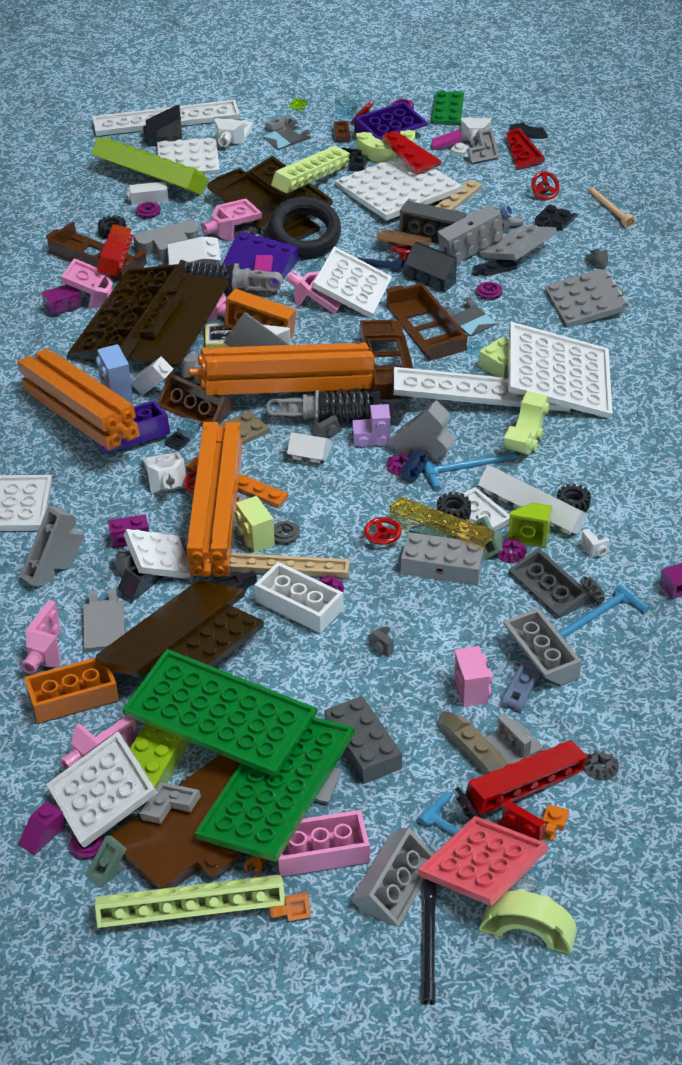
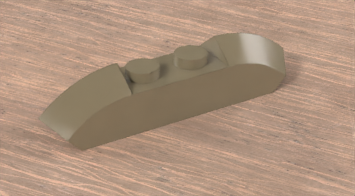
(471, 742)

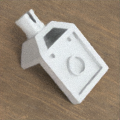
(470, 126)
(232, 131)
(165, 472)

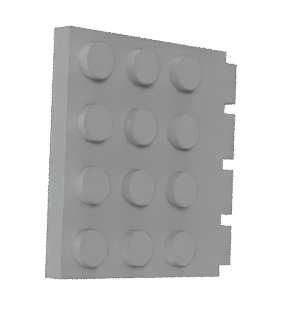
(586, 297)

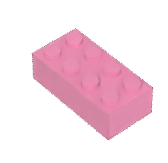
(326, 844)

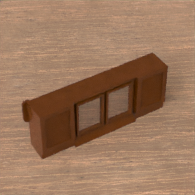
(70, 245)
(418, 301)
(385, 331)

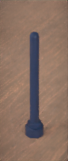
(396, 265)

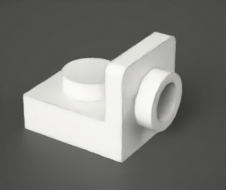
(594, 546)

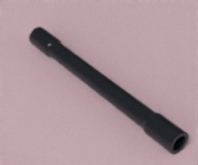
(428, 985)

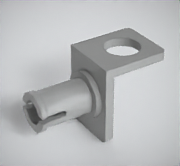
(511, 221)

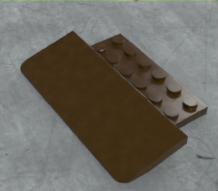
(257, 189)
(184, 323)
(193, 623)

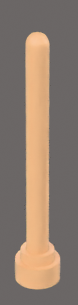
(626, 219)

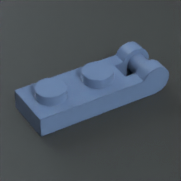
(521, 686)

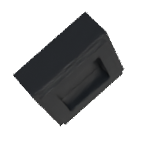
(177, 441)

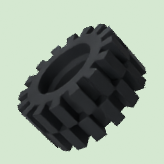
(105, 225)
(577, 493)
(457, 501)

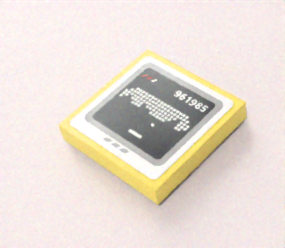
(216, 334)

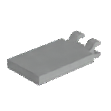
(102, 621)

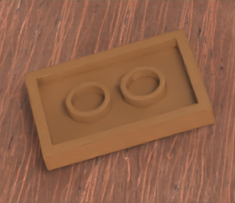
(401, 238)

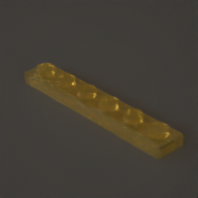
(442, 521)

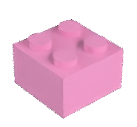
(472, 676)

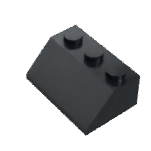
(431, 267)

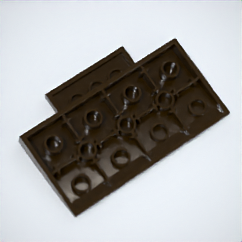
(132, 311)

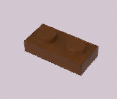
(342, 131)

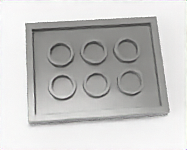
(518, 242)

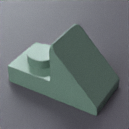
(495, 545)
(106, 862)

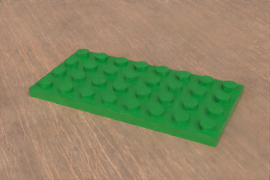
(220, 712)
(263, 811)

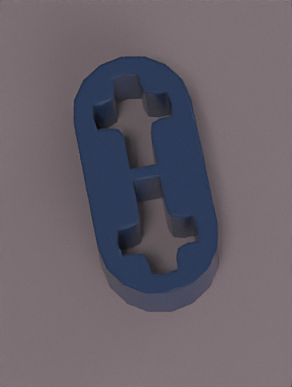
(414, 465)

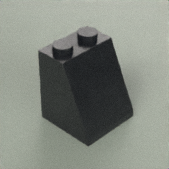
(163, 127)

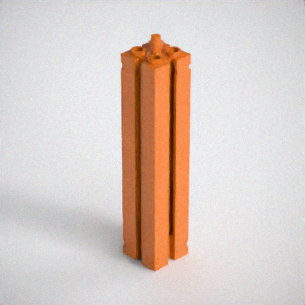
(284, 368)
(79, 398)
(215, 500)

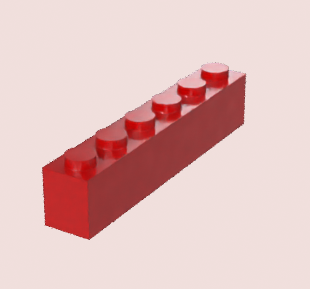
(115, 250)
(525, 776)

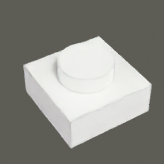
(459, 149)

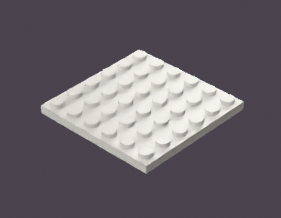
(392, 183)
(560, 367)

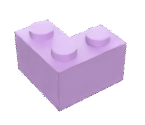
(373, 430)

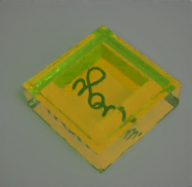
(298, 104)

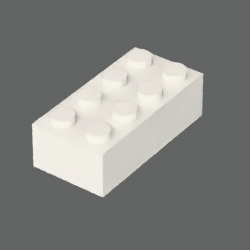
(299, 597)

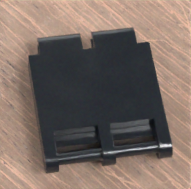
(554, 217)

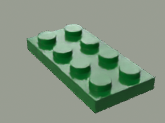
(448, 108)

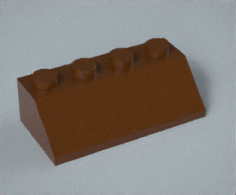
(190, 401)

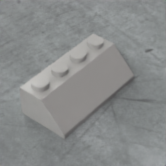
(544, 646)
(393, 878)

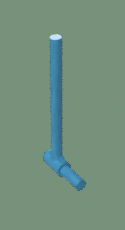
(432, 470)
(621, 594)
(432, 815)

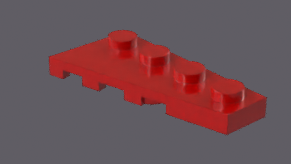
(523, 150)
(410, 153)

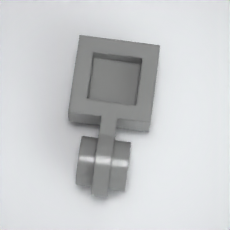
(278, 123)

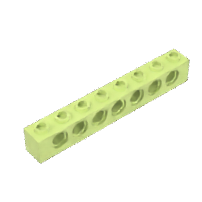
(310, 169)
(189, 901)

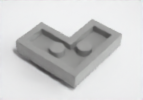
(487, 148)
(169, 797)

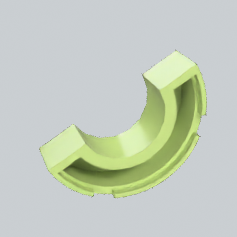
(377, 149)
(525, 435)
(531, 913)

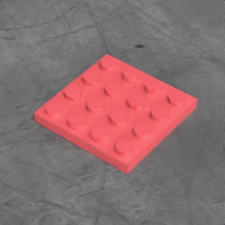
(483, 860)

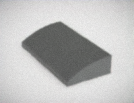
(252, 333)
(550, 583)

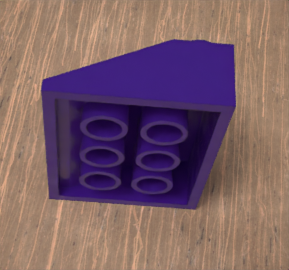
(388, 119)
(247, 246)

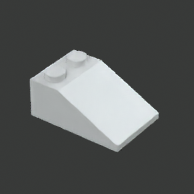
(197, 250)

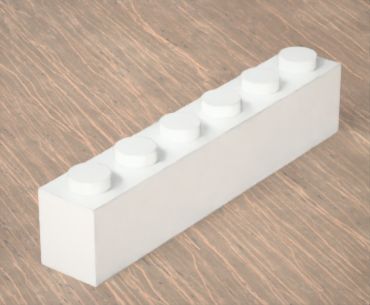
(522, 494)

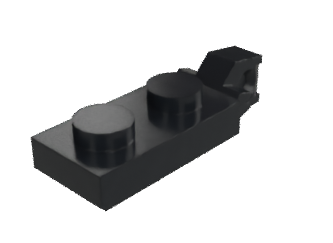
(494, 267)
(237, 580)

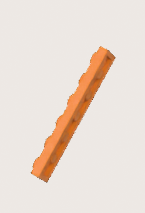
(253, 488)

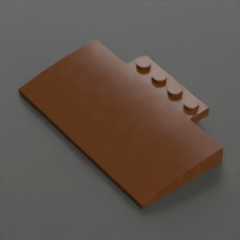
(169, 851)

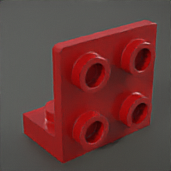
(522, 821)

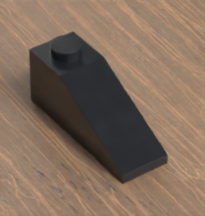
(136, 584)

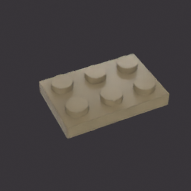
(251, 426)

